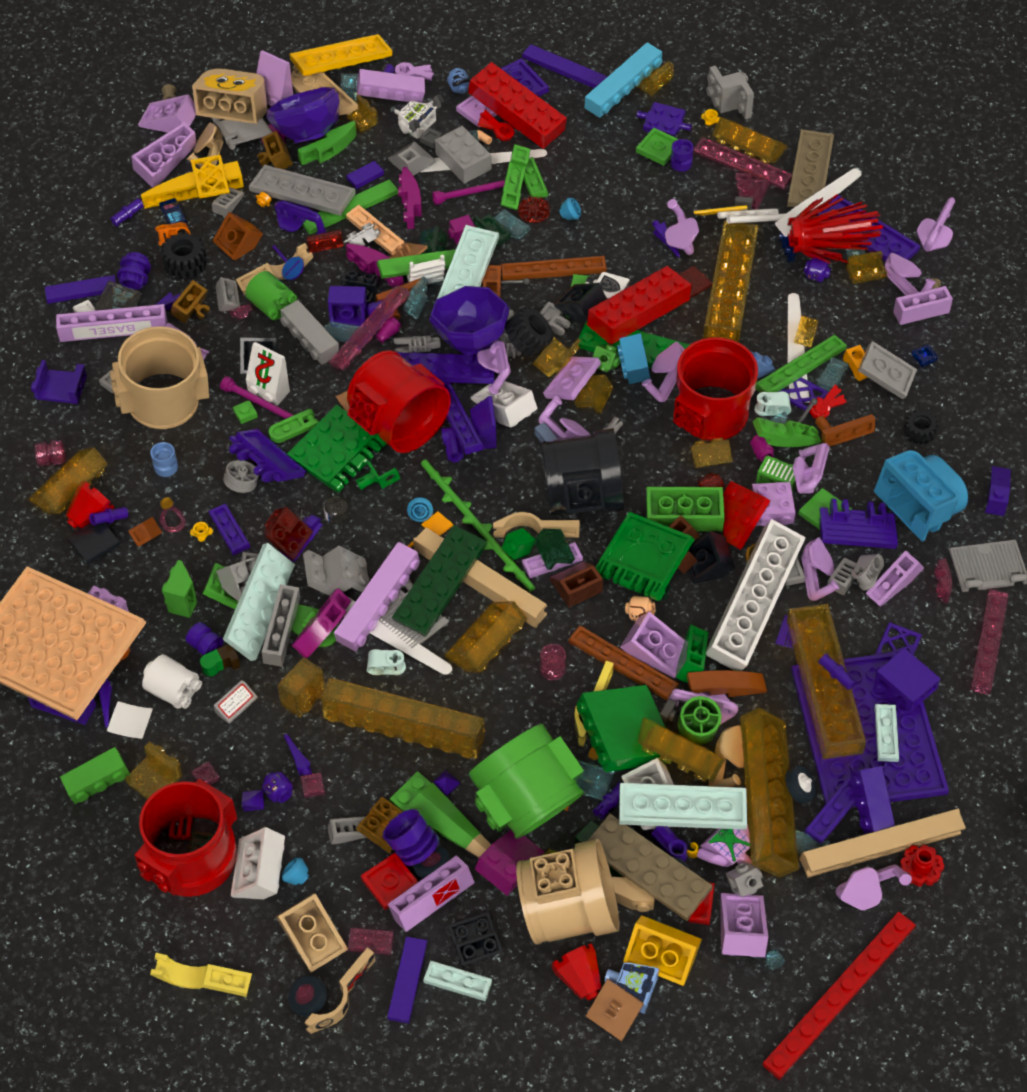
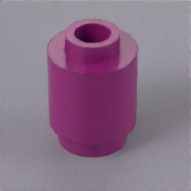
(761, 448)

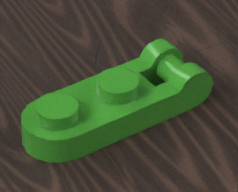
(292, 426)

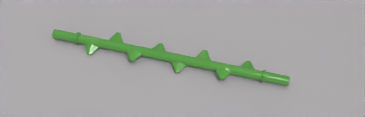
(483, 529)

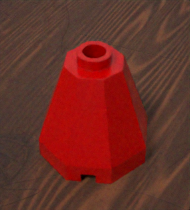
(84, 503)
(580, 972)

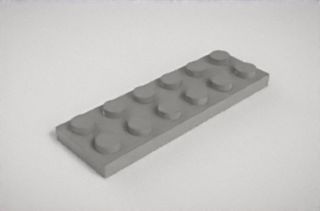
(302, 189)

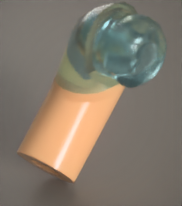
(481, 136)

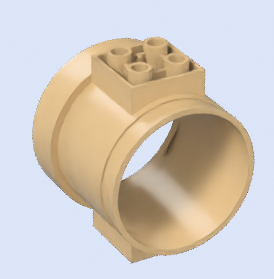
(153, 353)
(568, 893)

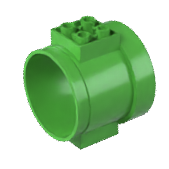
(527, 782)

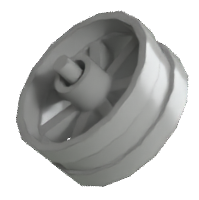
(239, 476)

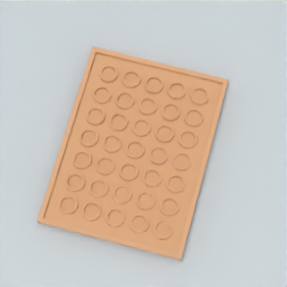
(60, 641)

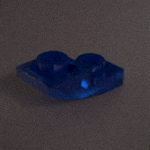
(788, 249)

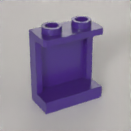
(908, 678)

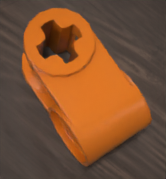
(169, 230)

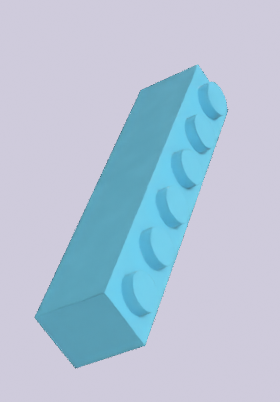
(623, 80)

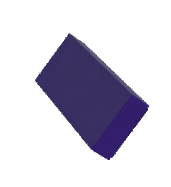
(229, 529)

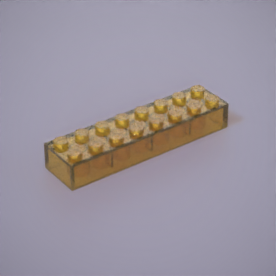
(731, 281)
(829, 702)
(403, 718)
(768, 799)

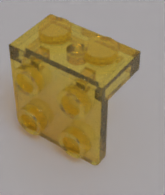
(657, 79)
(555, 357)
(154, 771)

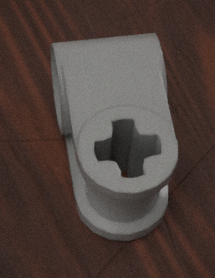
(868, 570)

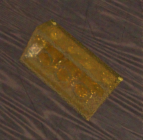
(748, 140)
(63, 484)
(486, 636)
(679, 750)

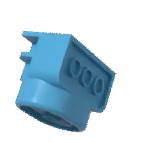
(921, 491)

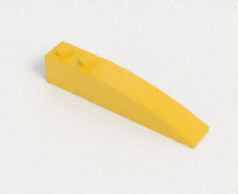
(185, 186)

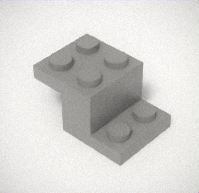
(730, 92)
(336, 570)

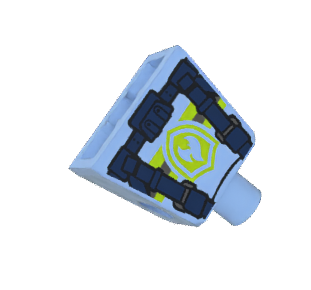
(636, 980)

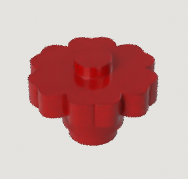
(922, 865)

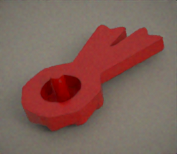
(502, 130)
(824, 405)

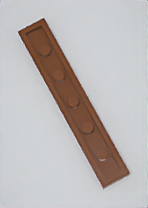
(553, 268)
(623, 662)

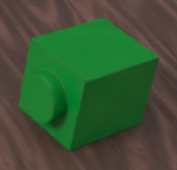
(518, 543)

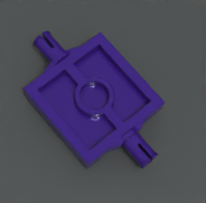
(664, 118)

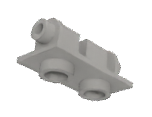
(368, 232)

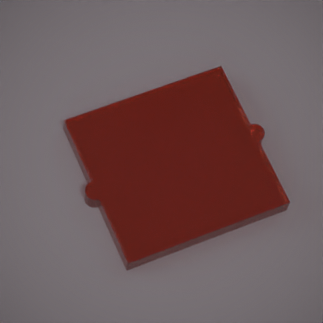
(697, 279)

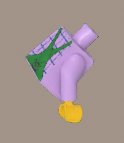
(723, 847)

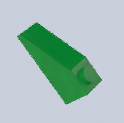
(693, 653)

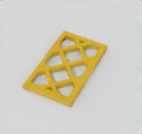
(213, 189)
(715, 211)

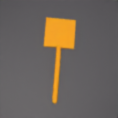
(437, 524)

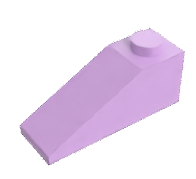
(896, 578)

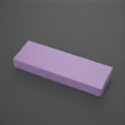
(535, 566)

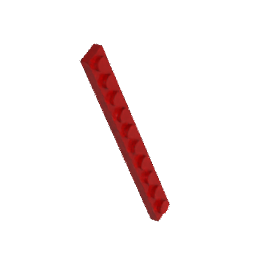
(838, 996)

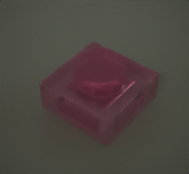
(241, 311)
(206, 773)
(312, 785)

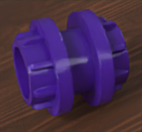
(134, 270)

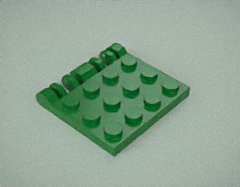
(334, 448)
(644, 553)

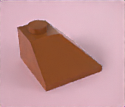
(237, 236)

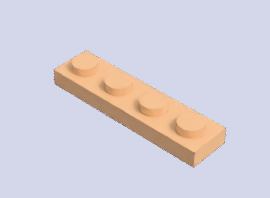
(387, 239)

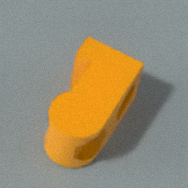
(855, 360)

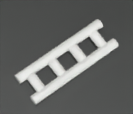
(747, 216)

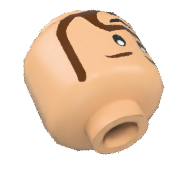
(639, 606)

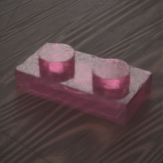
(376, 940)

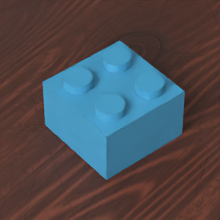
(633, 359)

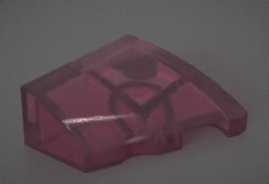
(751, 188)

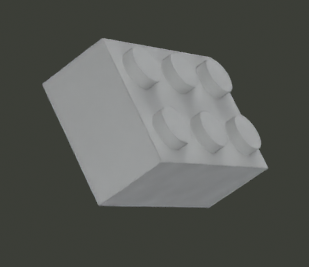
(463, 154)

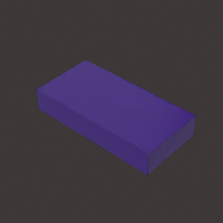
(365, 175)

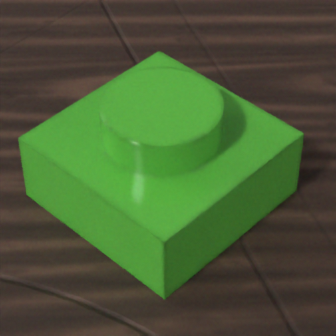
(245, 412)

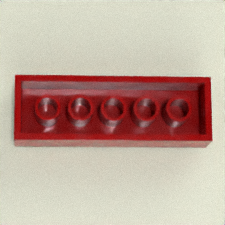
(517, 105)
(639, 305)

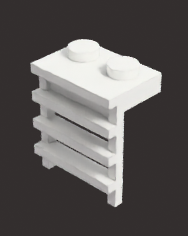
(432, 270)

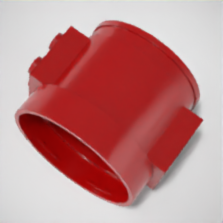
(714, 364)
(398, 401)
(195, 871)

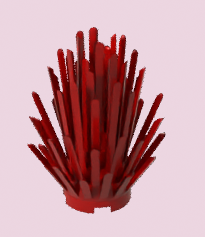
(816, 232)

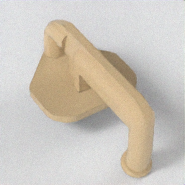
(206, 139)
(729, 747)

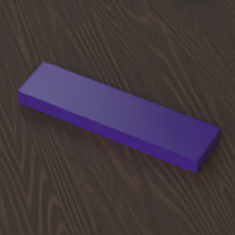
(77, 289)
(832, 812)
(407, 980)

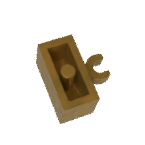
(275, 152)
(190, 302)

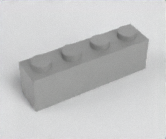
(309, 332)
(281, 625)

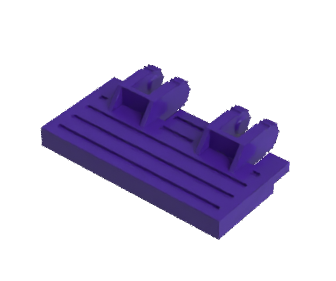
(271, 460)
(853, 527)

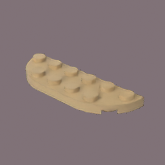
(318, 80)

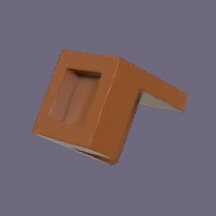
(145, 531)

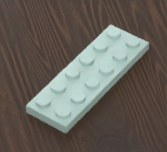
(470, 259)
(257, 602)
(683, 806)

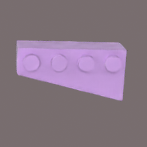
(164, 154)

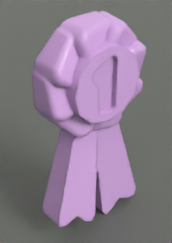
(419, 71)

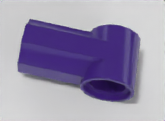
(453, 447)
(669, 842)

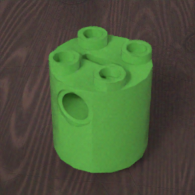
(269, 294)
(699, 719)

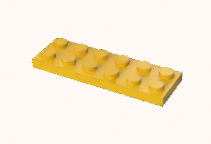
(340, 55)

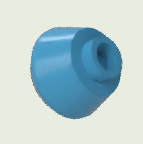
(570, 209)
(416, 511)
(295, 872)

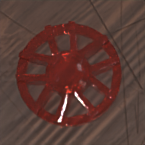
(534, 209)

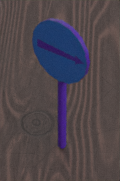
(292, 267)

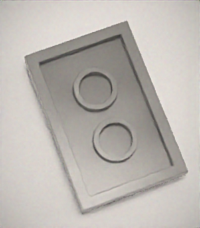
(887, 370)

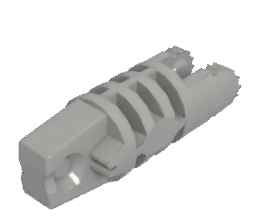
(417, 344)

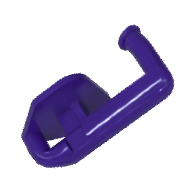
(293, 216)

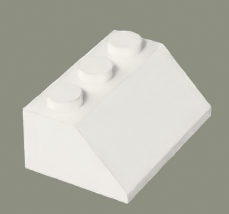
(650, 773)
(258, 865)

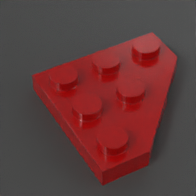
(741, 513)

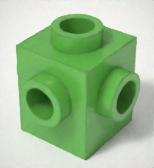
(608, 357)

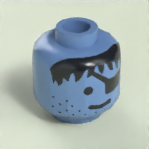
(458, 80)

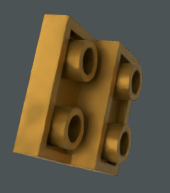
(376, 821)

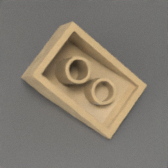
(312, 932)

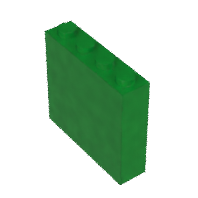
(614, 725)

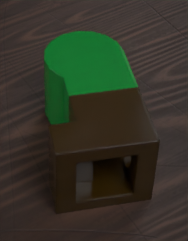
(218, 660)

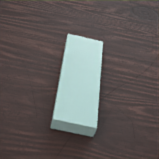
(886, 733)
(457, 980)

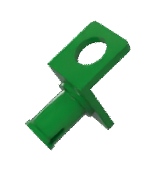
(372, 477)

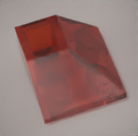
(287, 532)

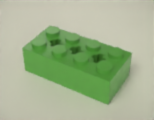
(697, 505)

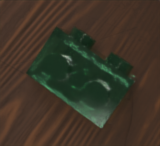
(491, 224)
(435, 239)
(553, 548)

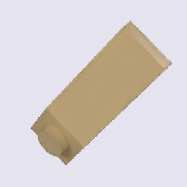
(631, 895)

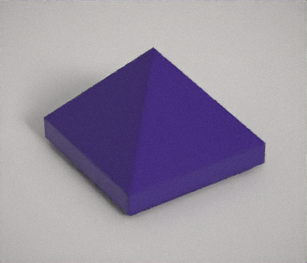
(446, 783)

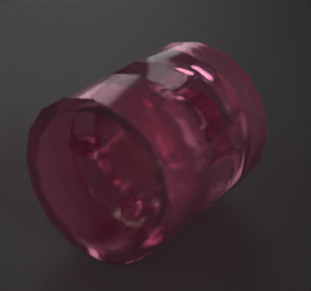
(49, 453)
(552, 661)

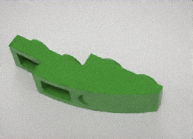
(331, 145)
(788, 434)

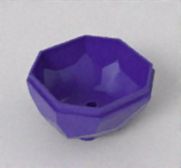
(305, 114)
(470, 318)

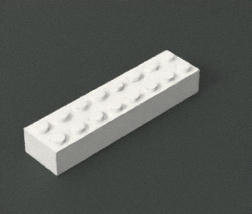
(755, 596)

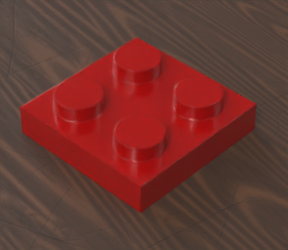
(388, 880)

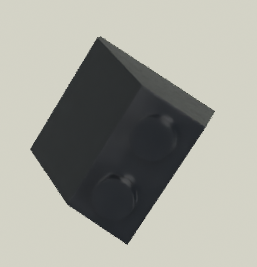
(579, 300)
(712, 558)

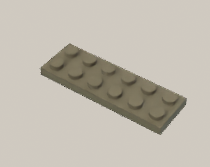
(810, 165)
(651, 868)

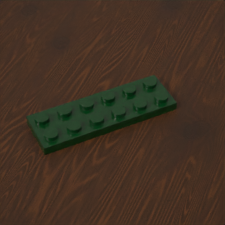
(439, 581)

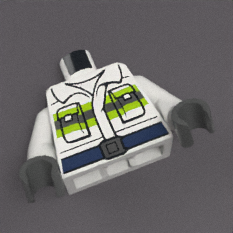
(417, 116)

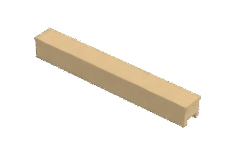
(487, 581)
(882, 843)

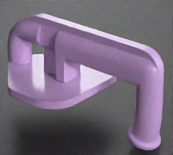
(684, 232)
(935, 234)
(899, 268)
(497, 361)
(665, 362)
(573, 428)
(806, 477)
(813, 557)
(727, 708)
(863, 885)

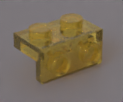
(365, 116)
(866, 267)
(595, 393)
(711, 453)

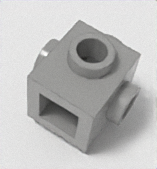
(745, 879)

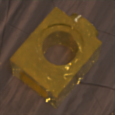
(806, 331)

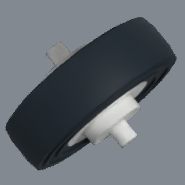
(800, 784)

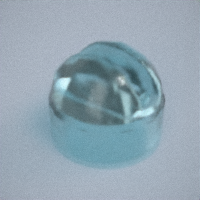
(774, 960)

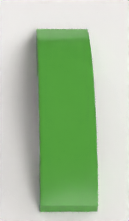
(514, 177)

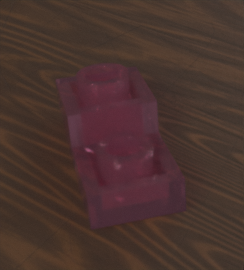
(944, 576)

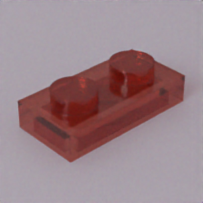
(324, 241)

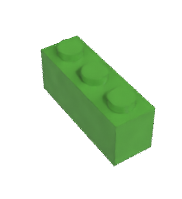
(95, 775)

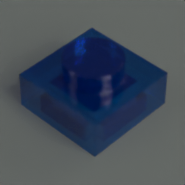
(925, 355)

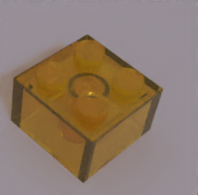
(301, 687)

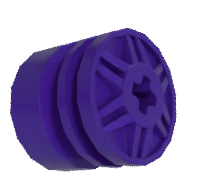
(411, 837)

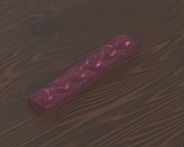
(743, 163)
(369, 328)
(989, 642)

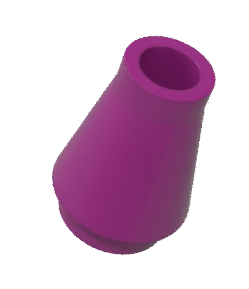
(389, 329)

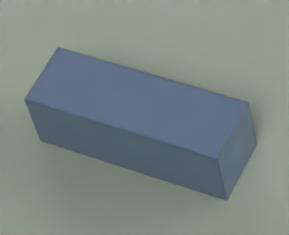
(543, 433)

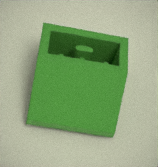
(179, 591)

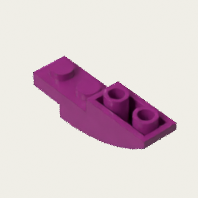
(410, 197)
(367, 261)
(322, 624)

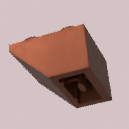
(578, 583)

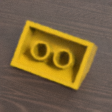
(662, 948)

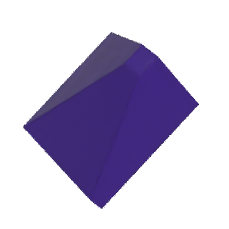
(252, 800)

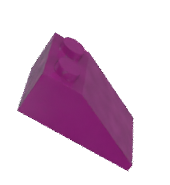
(501, 858)

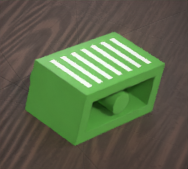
(776, 471)

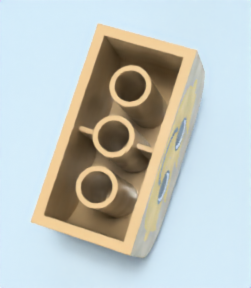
(230, 95)

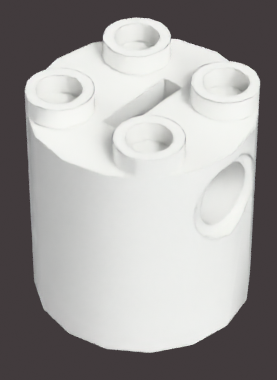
(170, 681)

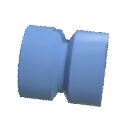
(164, 459)

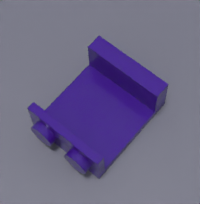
(59, 385)

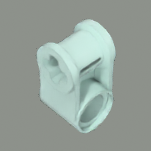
(773, 403)
(384, 662)

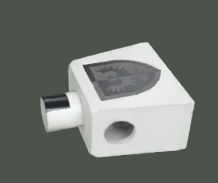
(610, 283)

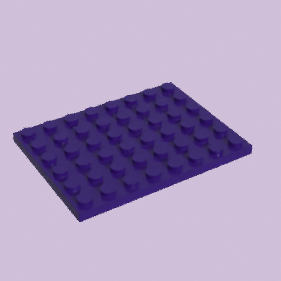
(919, 767)

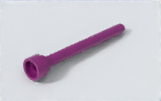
(440, 197)
(229, 385)

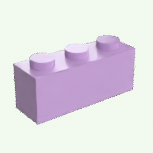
(922, 305)

